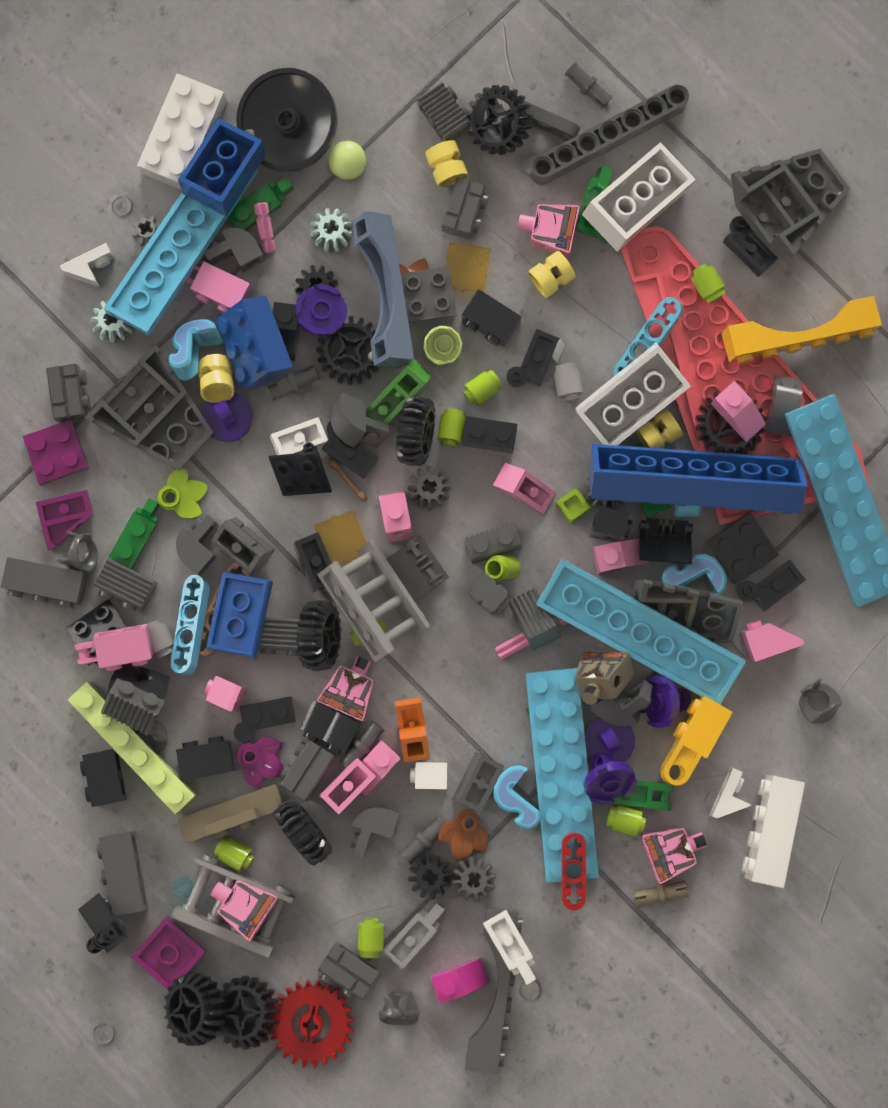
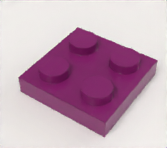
(55, 452)
(168, 953)

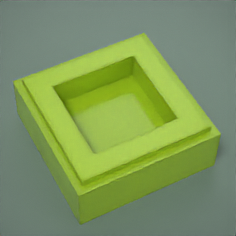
(573, 505)

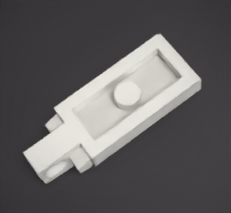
(511, 945)

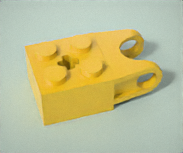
(694, 738)

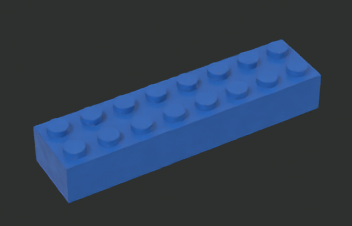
(697, 478)

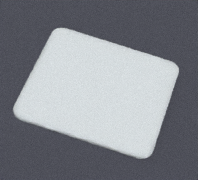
(558, 350)

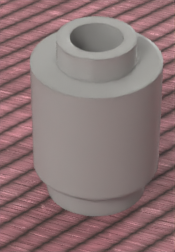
(567, 382)
(160, 639)

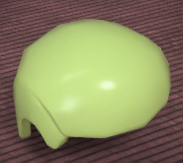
(347, 160)
(442, 345)

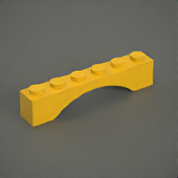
(754, 340)

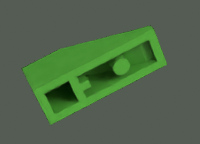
(391, 399)

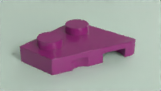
(63, 515)

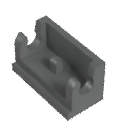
(478, 782)

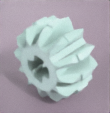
(337, 237)
(105, 328)

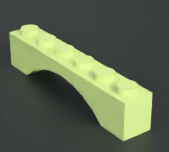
(134, 750)

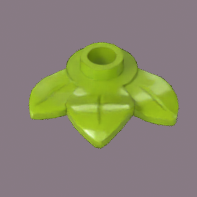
(186, 494)

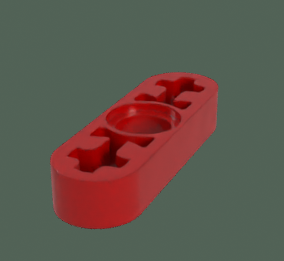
(566, 890)

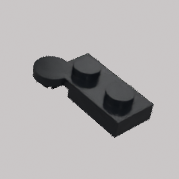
(749, 247)
(535, 361)
(354, 458)
(772, 587)
(262, 716)

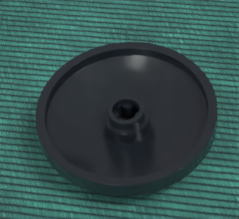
(291, 117)

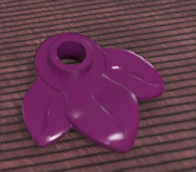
(264, 760)

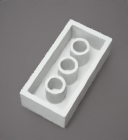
(180, 129)
(638, 197)
(632, 396)
(773, 830)

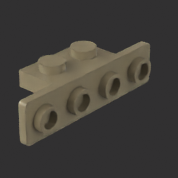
(231, 813)

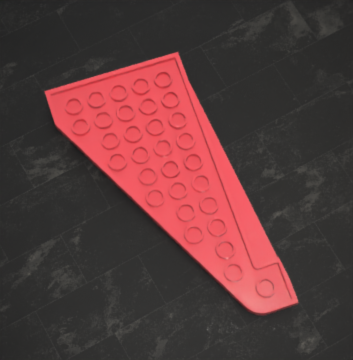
(663, 269)

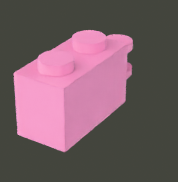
(217, 287)
(118, 648)

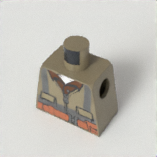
(603, 675)

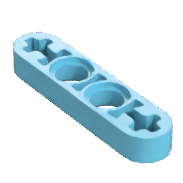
(644, 337)
(185, 625)

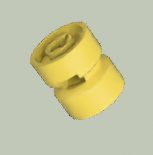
(445, 161)
(545, 280)
(216, 378)
(650, 435)

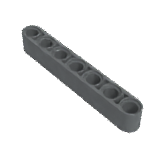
(615, 124)

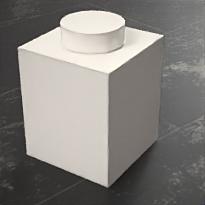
(429, 775)

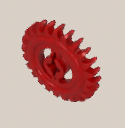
(306, 1048)

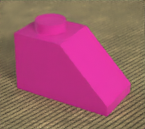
(459, 980)

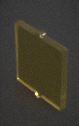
(467, 266)
(341, 537)

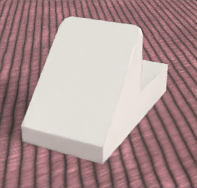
(81, 266)
(293, 438)
(725, 802)

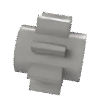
(144, 224)

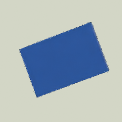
(239, 614)

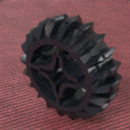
(488, 102)
(341, 357)
(415, 431)
(713, 439)
(318, 635)
(302, 831)
(194, 1009)
(245, 1036)

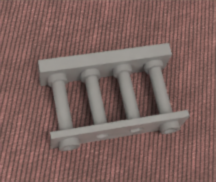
(355, 610)
(212, 923)

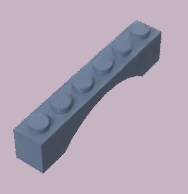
(376, 241)

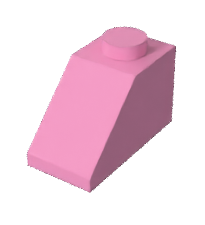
(739, 411)
(524, 488)
(617, 556)
(766, 640)
(225, 693)
(379, 762)
(347, 786)

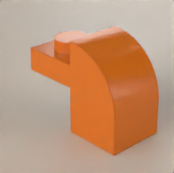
(412, 729)

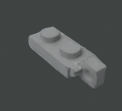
(414, 936)

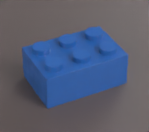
(222, 167)
(253, 342)

